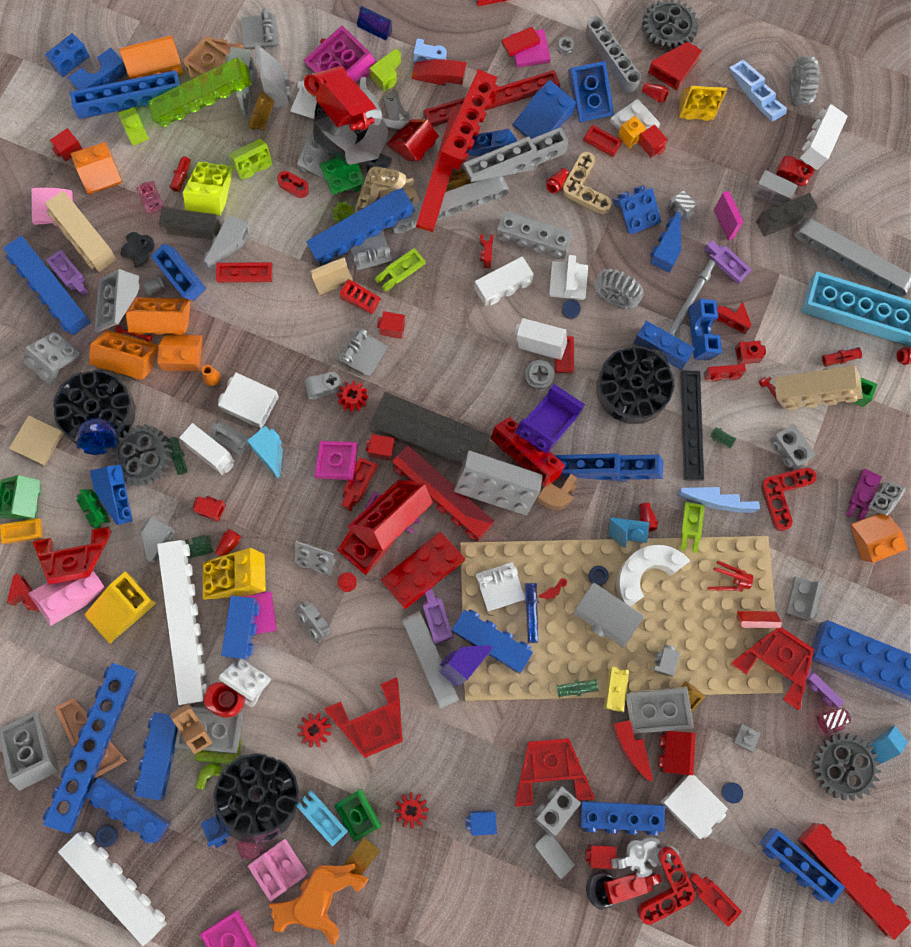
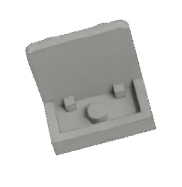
(49, 356)

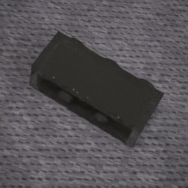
(786, 214)
(189, 223)

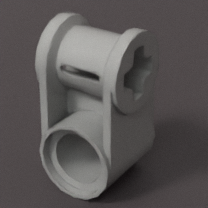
(321, 385)

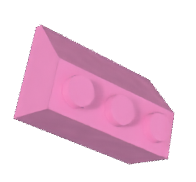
(65, 598)

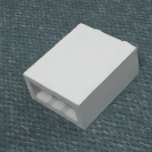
(541, 338)
(248, 400)
(207, 449)
(694, 806)

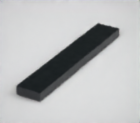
(692, 426)

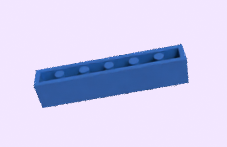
(361, 226)
(47, 286)

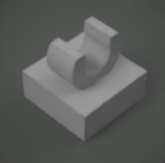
(746, 738)

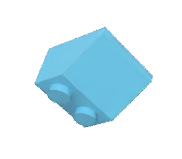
(268, 448)

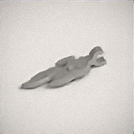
(638, 853)

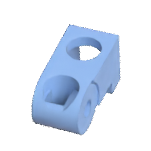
(428, 52)

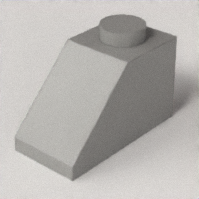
(154, 533)

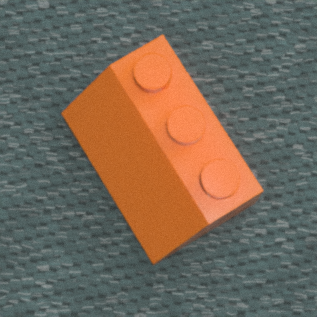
(152, 58)
(158, 315)
(123, 354)

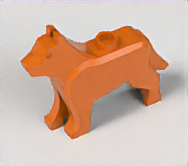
(314, 902)

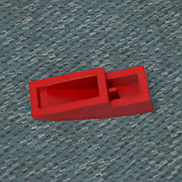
(440, 71)
(632, 749)

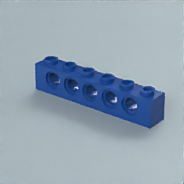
(122, 94)

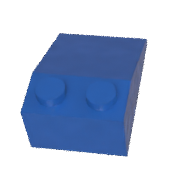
(591, 91)
(545, 111)

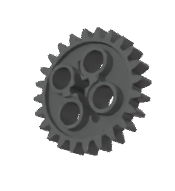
(669, 24)
(142, 455)
(864, 774)

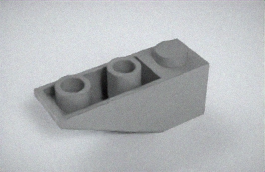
(229, 239)

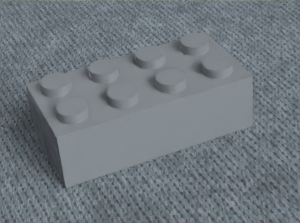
(498, 483)

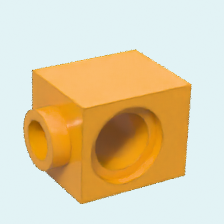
(631, 131)

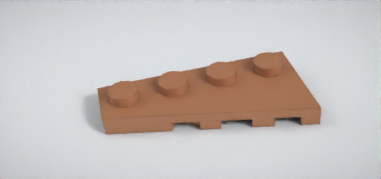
(72, 718)

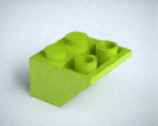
(251, 159)

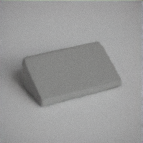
(554, 855)

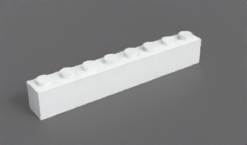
(182, 623)

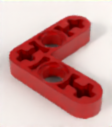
(780, 488)
(676, 889)

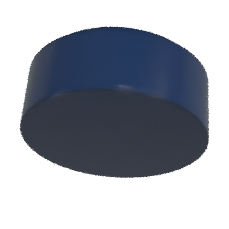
(571, 309)
(598, 575)
(732, 792)
(106, 836)

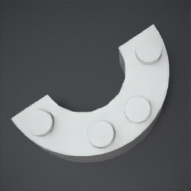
(647, 558)

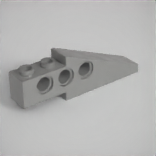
(518, 156)

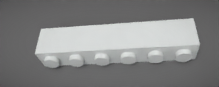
(113, 888)

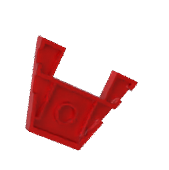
(71, 562)
(786, 656)
(376, 729)
(551, 762)

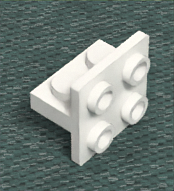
(568, 279)
(245, 680)

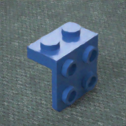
(638, 208)

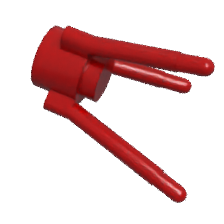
(741, 579)

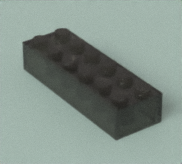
(426, 431)

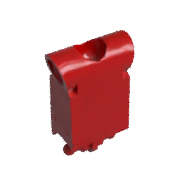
(340, 98)

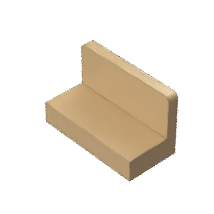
(330, 276)

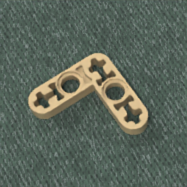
(376, 179)
(580, 189)

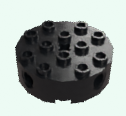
(638, 367)
(92, 391)
(250, 818)

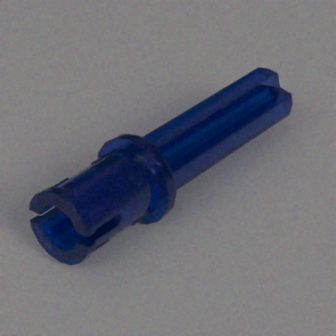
(531, 602)

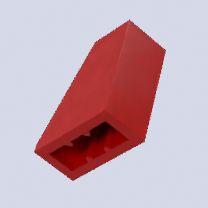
(675, 65)

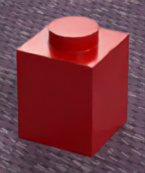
(653, 141)
(65, 144)
(391, 324)
(380, 447)
(600, 856)

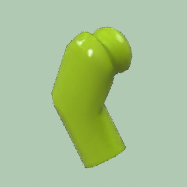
(205, 773)

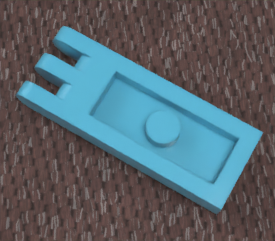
(322, 818)

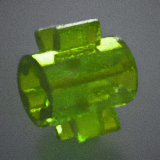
(340, 208)

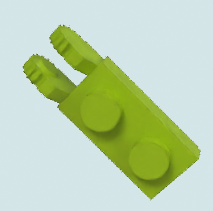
(401, 269)
(692, 525)

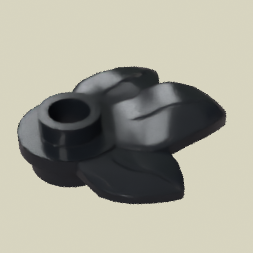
(135, 248)

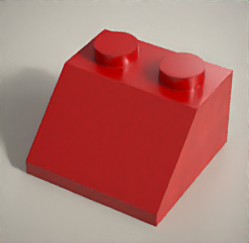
(413, 139)
(359, 553)
(677, 752)

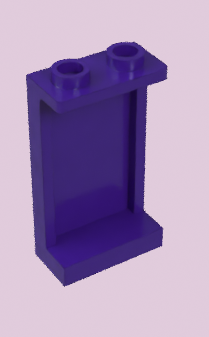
(550, 419)

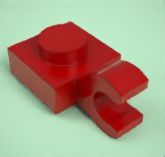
(486, 254)

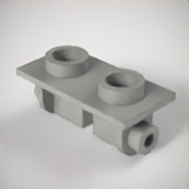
(229, 437)
(317, 629)

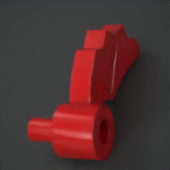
(765, 382)
(553, 591)

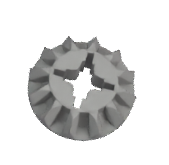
(545, 368)

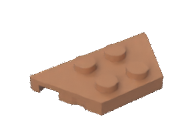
(208, 55)

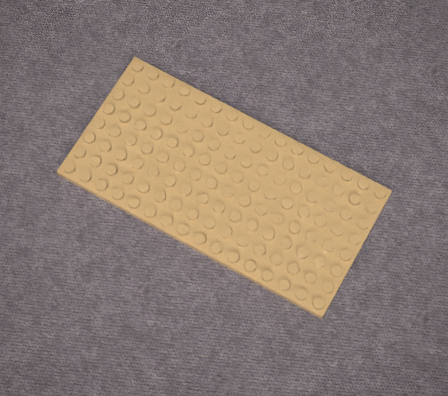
(674, 608)

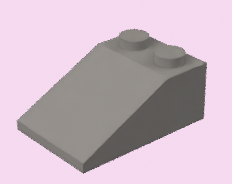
(247, 57)
(273, 78)
(114, 297)
(27, 751)

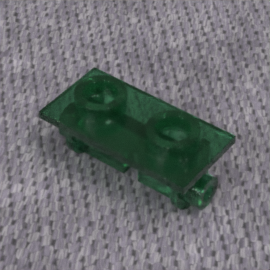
(200, 546)

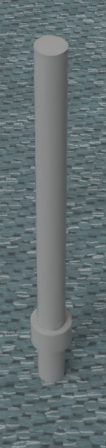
(702, 278)

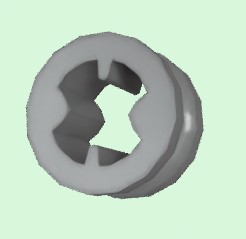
(567, 41)

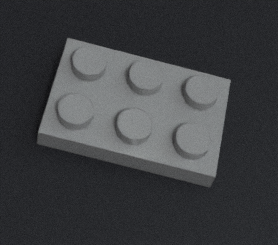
(659, 710)
(221, 730)

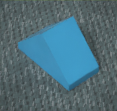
(888, 745)

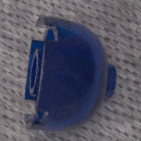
(96, 436)

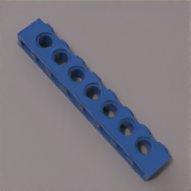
(84, 779)

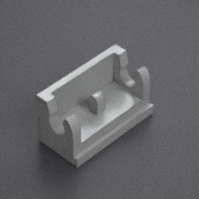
(774, 189)

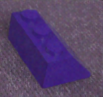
(462, 663)

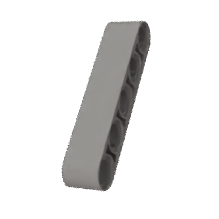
(613, 54)
(429, 659)

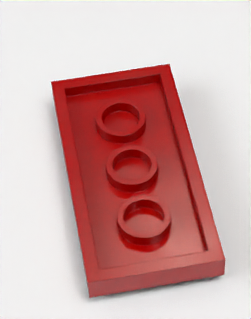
(422, 570)

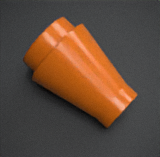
(210, 375)

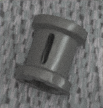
(154, 285)

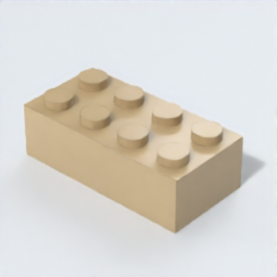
(79, 232)
(819, 388)

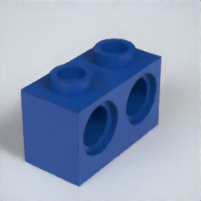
(67, 55)
(481, 822)

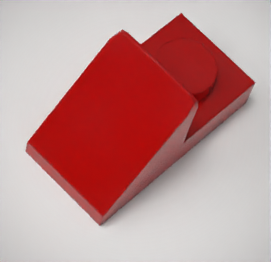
(737, 320)
(19, 591)

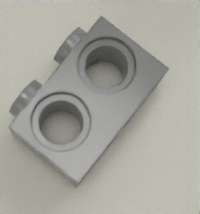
(797, 444)
(560, 815)

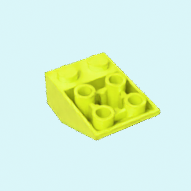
(208, 188)

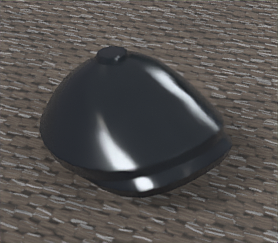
(596, 890)

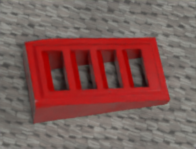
(362, 291)

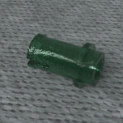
(722, 437)

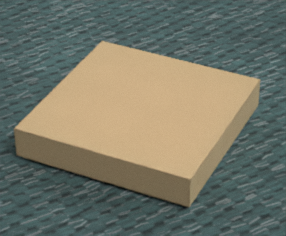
(36, 440)

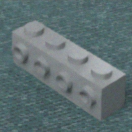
(534, 235)

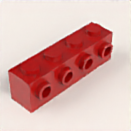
(525, 453)

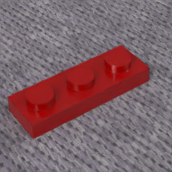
(244, 272)

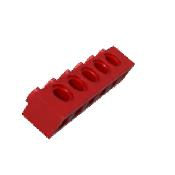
(468, 120)

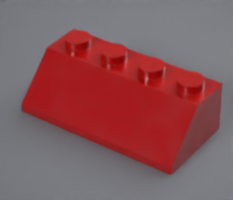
(391, 514)

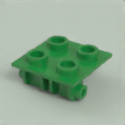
(342, 176)

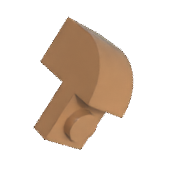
(556, 498)
(191, 728)

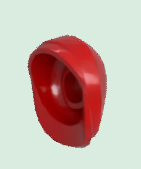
(223, 700)

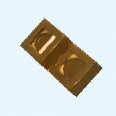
(363, 856)

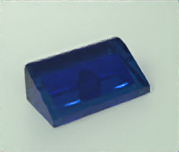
(374, 23)

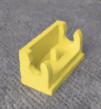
(616, 689)

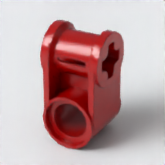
(793, 170)

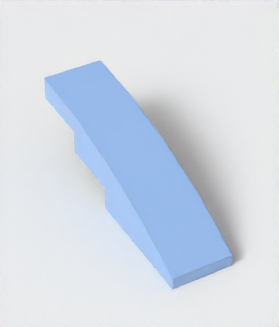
(758, 92)
(711, 498)

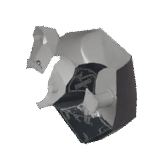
(360, 145)

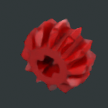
(347, 401)
(306, 730)
(409, 817)

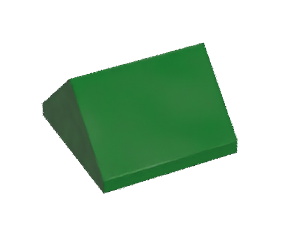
(358, 815)

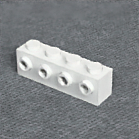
(823, 136)

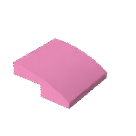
(39, 208)
(277, 870)

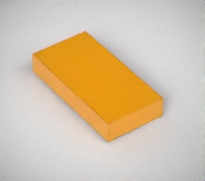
(21, 531)

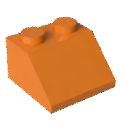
(96, 168)
(180, 352)
(878, 537)

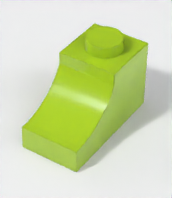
(384, 72)
(133, 126)

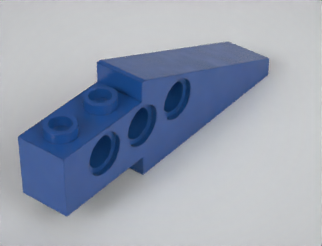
(612, 466)

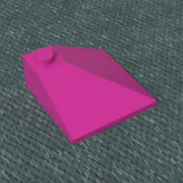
(342, 50)

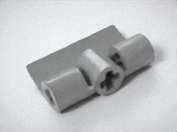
(608, 615)

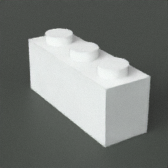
(503, 281)

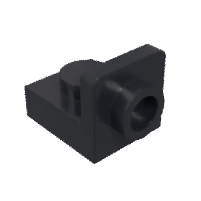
(382, 162)

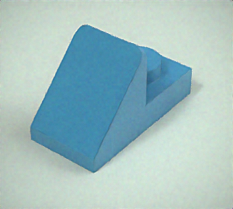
(625, 529)

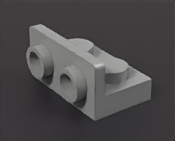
(804, 599)

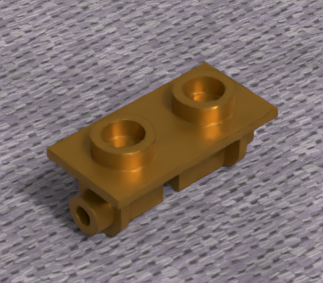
(261, 111)

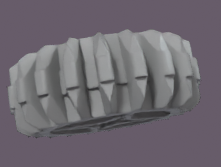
(804, 80)
(618, 288)

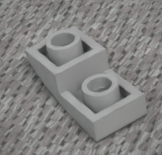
(887, 498)

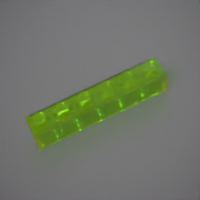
(200, 92)

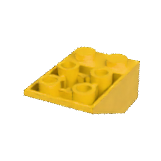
(700, 102)
(234, 575)
(119, 607)

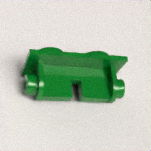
(89, 501)

